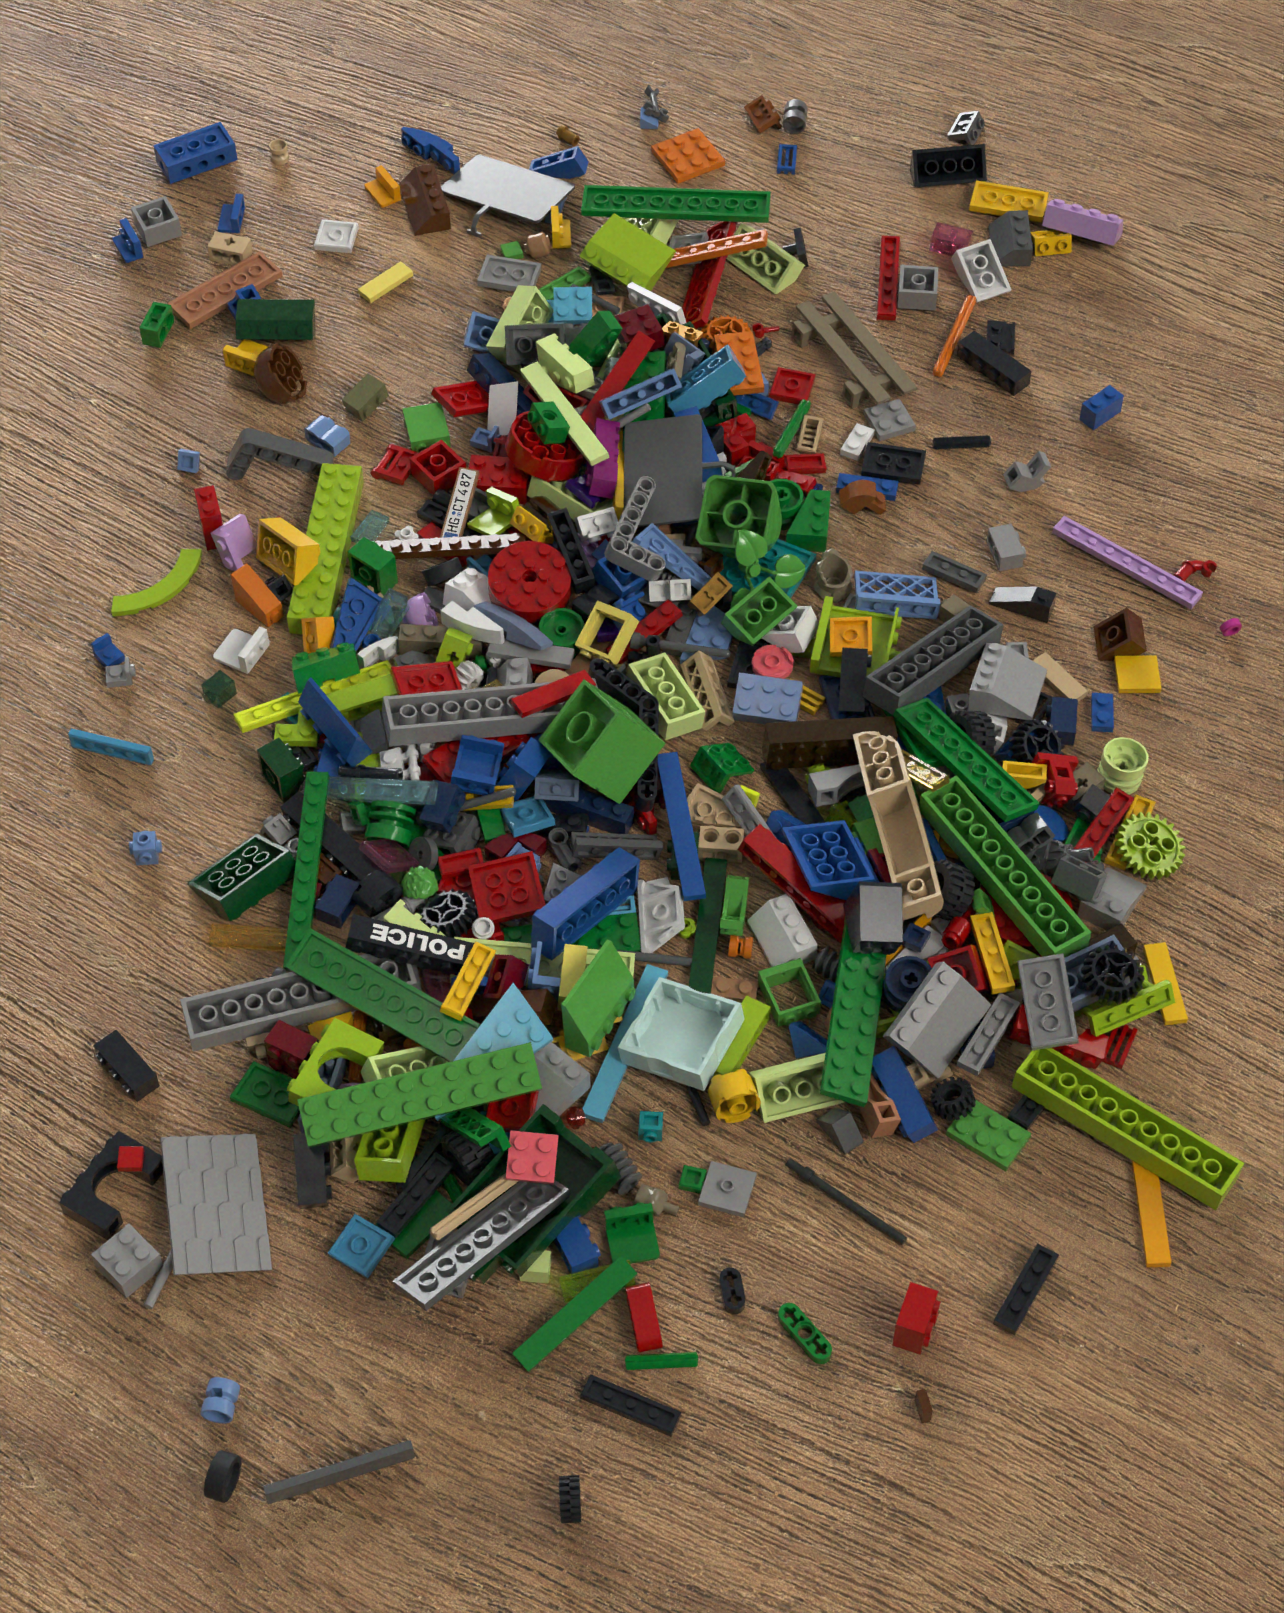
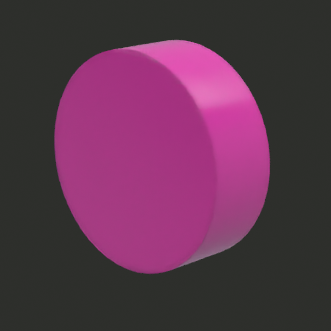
(1231, 627)

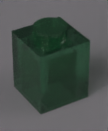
(218, 689)

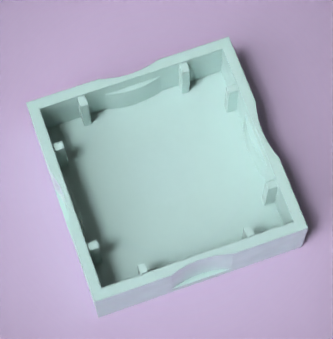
(681, 1033)

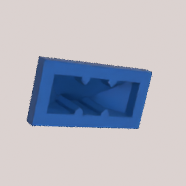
(806, 1040)

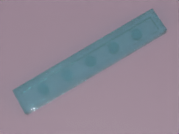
(382, 789)

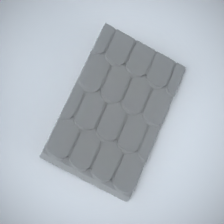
(215, 1204)

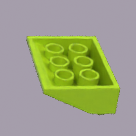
(627, 253)

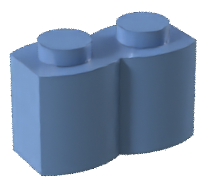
(327, 435)

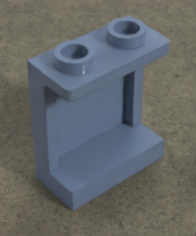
(557, 785)

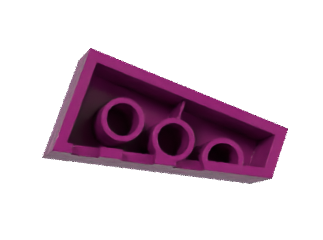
(603, 475)

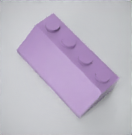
(1083, 222)

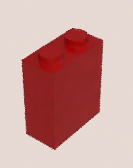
(208, 513)

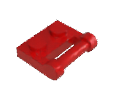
(398, 469)

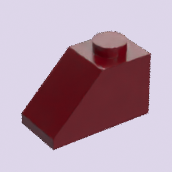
(504, 972)

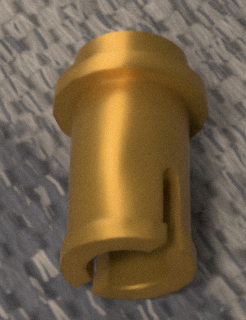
(565, 134)

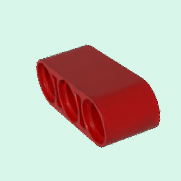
(643, 1317)

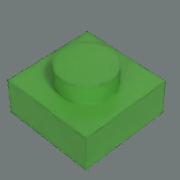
(982, 902)

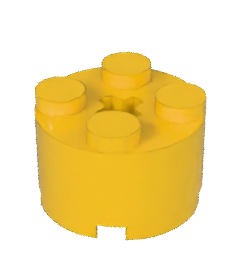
(733, 1096)

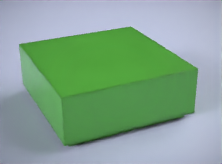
(512, 250)

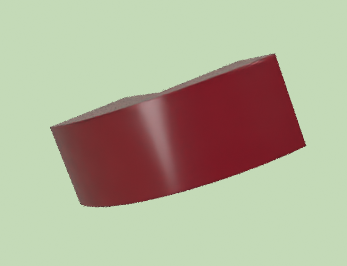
(503, 844)

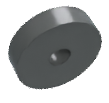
(424, 851)

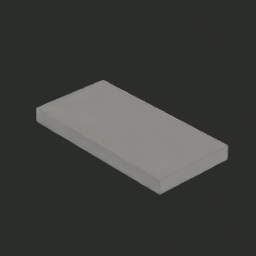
(1047, 1002)

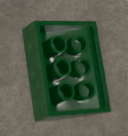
(244, 876)

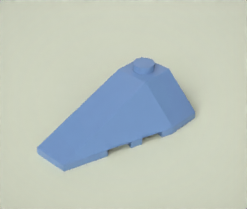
(479, 331)

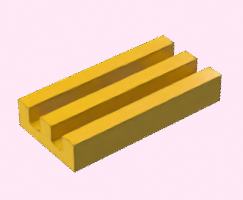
(813, 698)

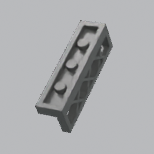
(601, 844)

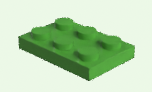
(989, 1135)

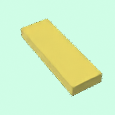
(385, 282)

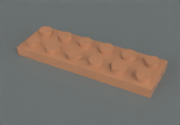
(216, 292)

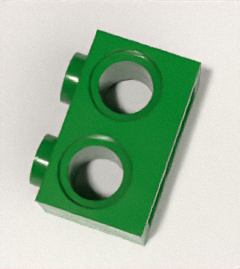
(156, 324)

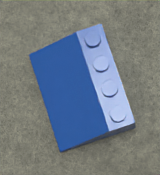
(828, 857)

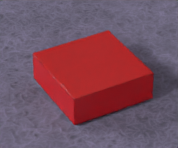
(130, 1158)

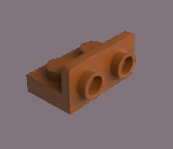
(762, 114)

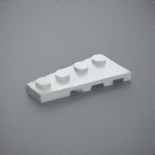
(658, 305)

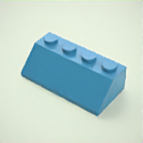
(707, 381)

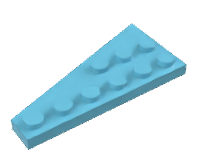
(507, 1025)

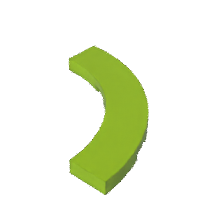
(163, 590)

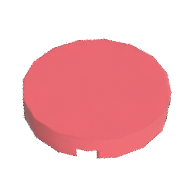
(772, 662)

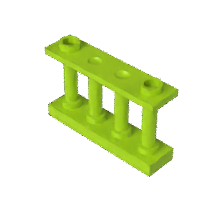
(1113, 1016)

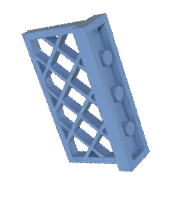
(909, 606)

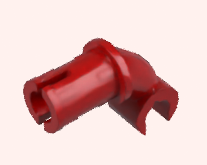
(1190, 567)

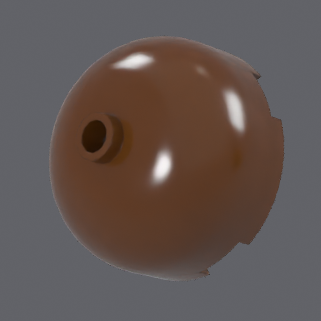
(277, 373)

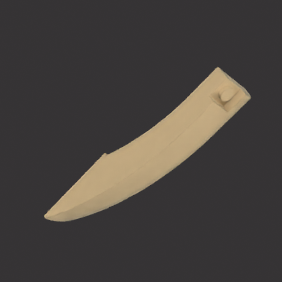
(899, 823)

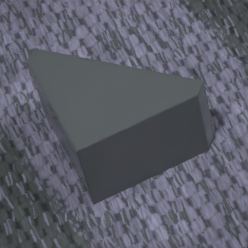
(841, 1129)

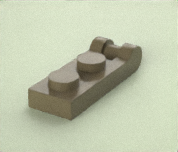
(676, 359)

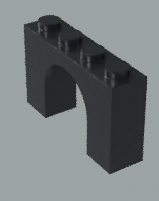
(81, 1201)

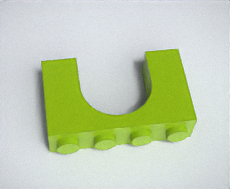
(337, 1041)

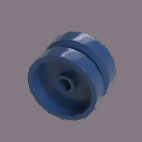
(903, 980)

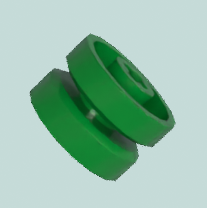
(790, 500)
(562, 628)

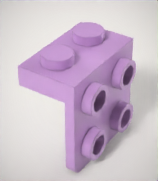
(234, 541)

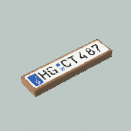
(460, 503)

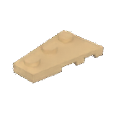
(709, 809)

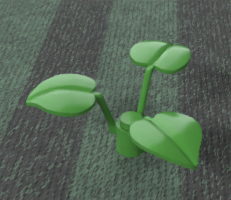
(749, 549)

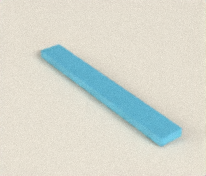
(612, 1069)

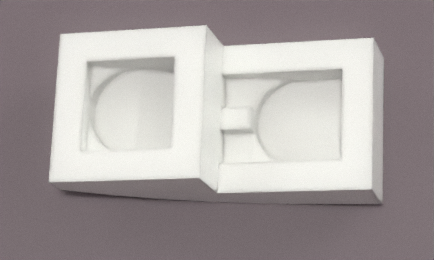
(670, 589)
(382, 650)

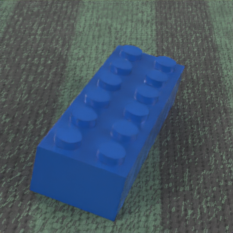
(585, 902)

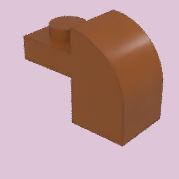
(861, 494)

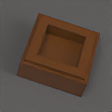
(923, 1406)

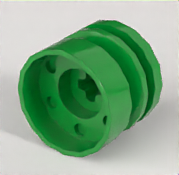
(391, 819)

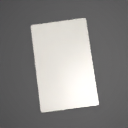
(502, 406)

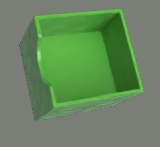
(601, 741)

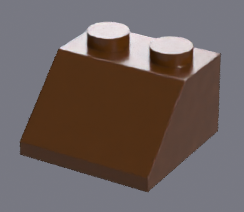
(1120, 636)

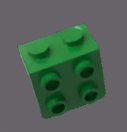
(631, 1233)

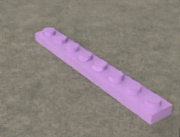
(1127, 562)

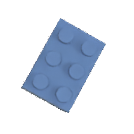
(766, 699)

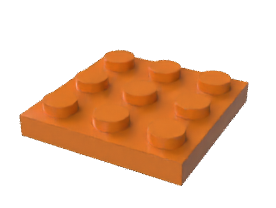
(688, 155)

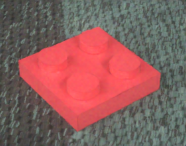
(532, 1157)

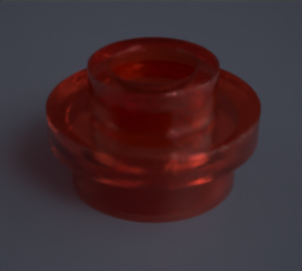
(575, 1117)

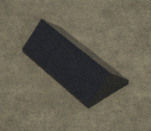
(948, 165)

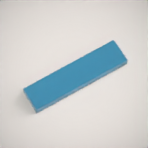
(111, 746)

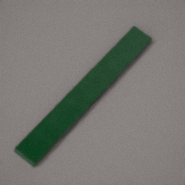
(708, 925)

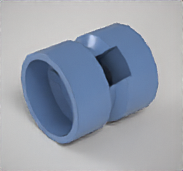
(220, 1400)

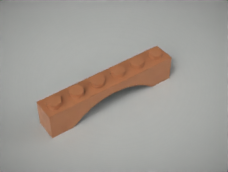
(880, 1111)

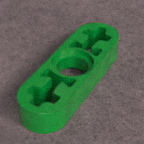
(803, 1322)

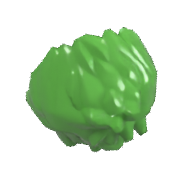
(419, 883)

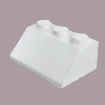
(782, 932)

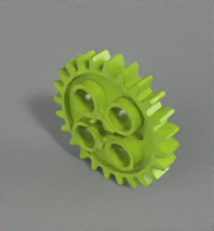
(1149, 845)

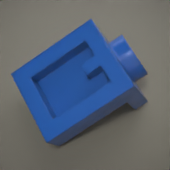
(106, 651)

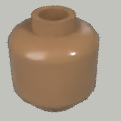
(538, 245)

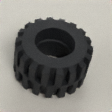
(977, 727)
(956, 889)
(466, 1156)

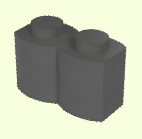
(1031, 834)

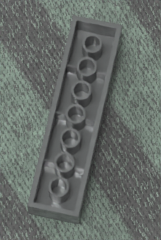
(932, 660)

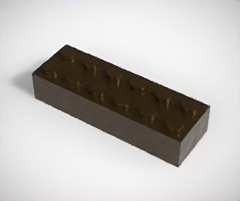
(819, 741)

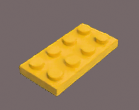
(999, 199)

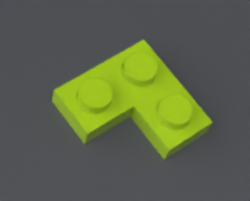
(298, 734)

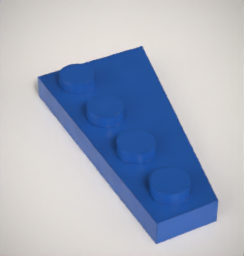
(355, 614)

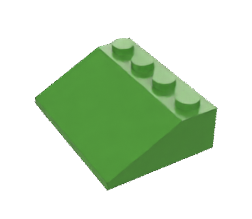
(596, 1001)

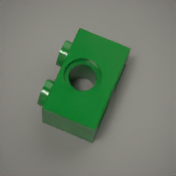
(548, 422)

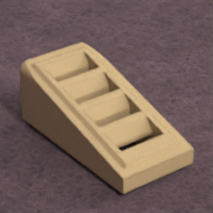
(814, 422)

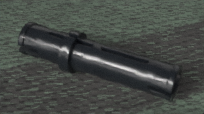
(362, 771)

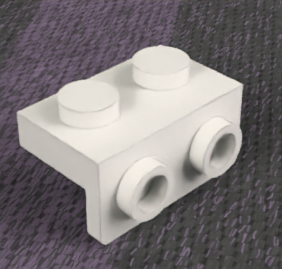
(596, 524)

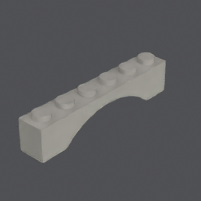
(831, 785)

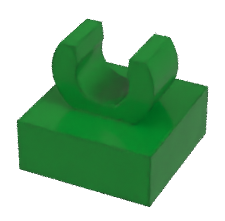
(360, 812)

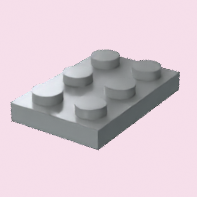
(508, 273)

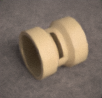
(279, 152)

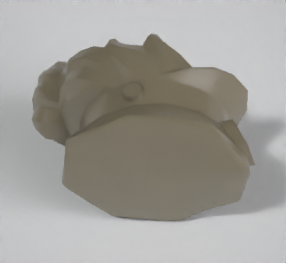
(833, 576)

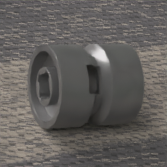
(795, 116)

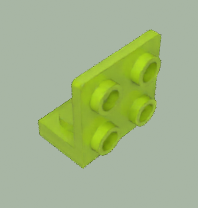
(498, 516)

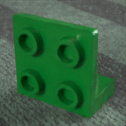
(719, 763)

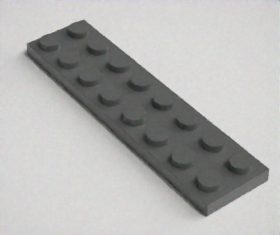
(478, 1241)

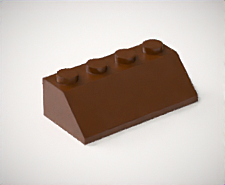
(425, 201)

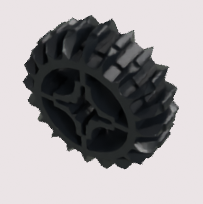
(1026, 747)
(449, 912)
(1110, 983)

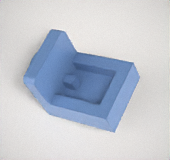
(484, 438)

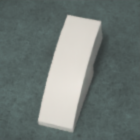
(472, 623)

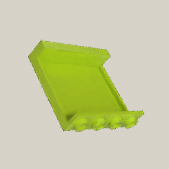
(883, 638)

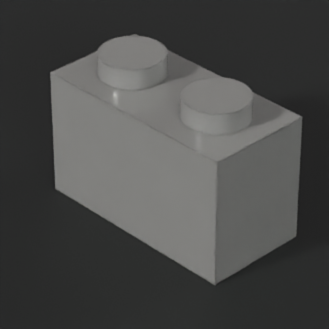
(1005, 547)

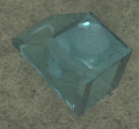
(390, 613)

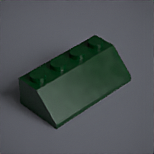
(276, 319)

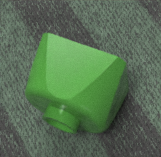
(731, 500)

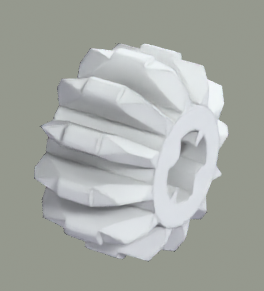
(469, 675)

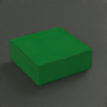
(692, 1179)

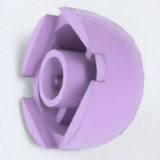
(420, 611)

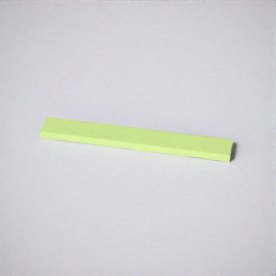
(579, 431)

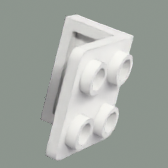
(242, 649)

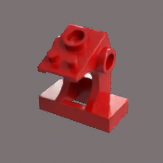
(1058, 789)

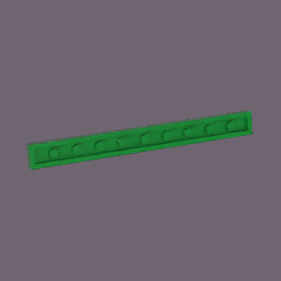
(307, 860)

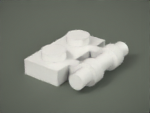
(396, 759)

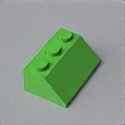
(758, 612)

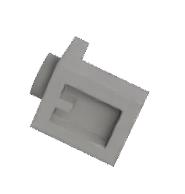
(120, 674)
(278, 829)

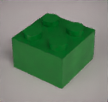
(373, 566)

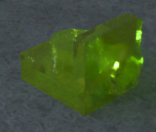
(838, 813)

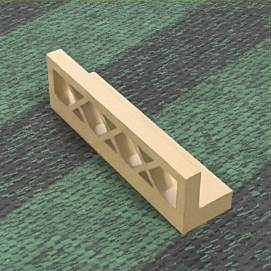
(710, 686)

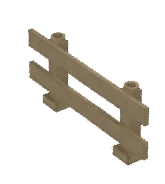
(843, 316)

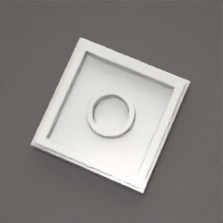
(336, 236)

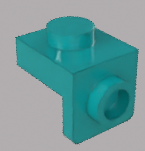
(650, 1126)

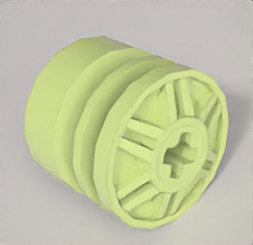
(1123, 764)

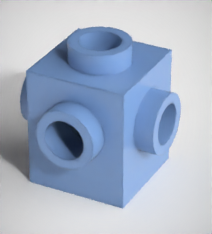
(145, 848)

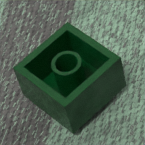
(281, 768)

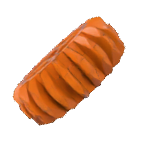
(723, 325)

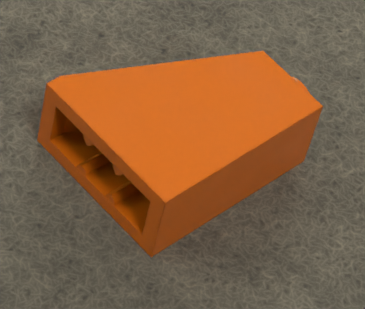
(256, 596)

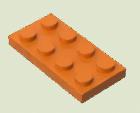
(745, 351)

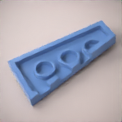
(675, 559)

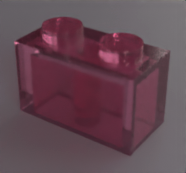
(949, 238)

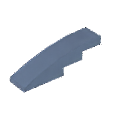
(517, 628)

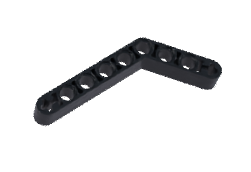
(640, 699)

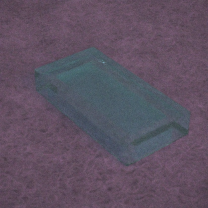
(370, 527)

